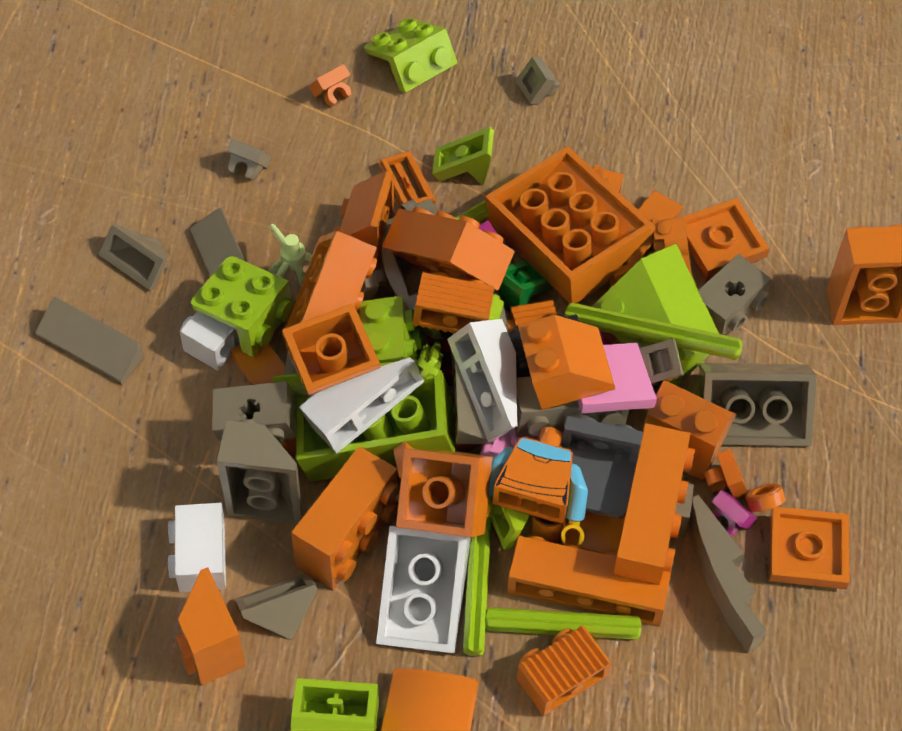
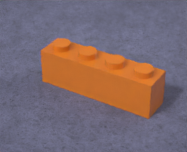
(652, 505)
(582, 581)

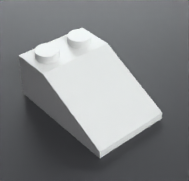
(422, 589)

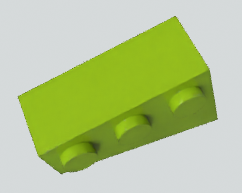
(662, 291)

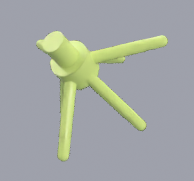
(292, 255)

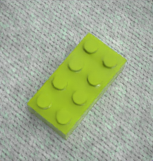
(420, 419)

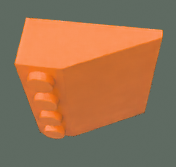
(568, 223)

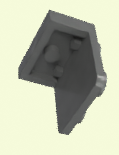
(607, 461)

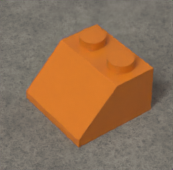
(369, 210)
(330, 349)
(565, 360)
(692, 414)
(444, 492)
(208, 636)

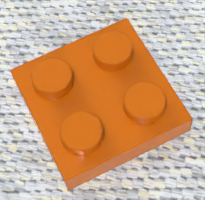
(721, 234)
(809, 547)

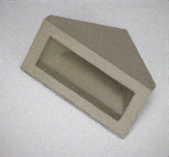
(134, 254)
(280, 605)

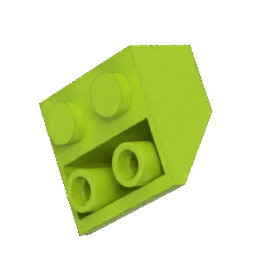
(334, 706)

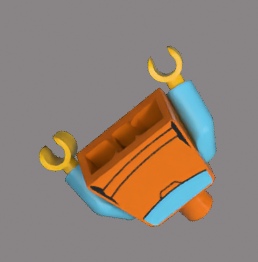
(540, 481)

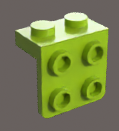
(414, 51)
(245, 300)
(391, 329)

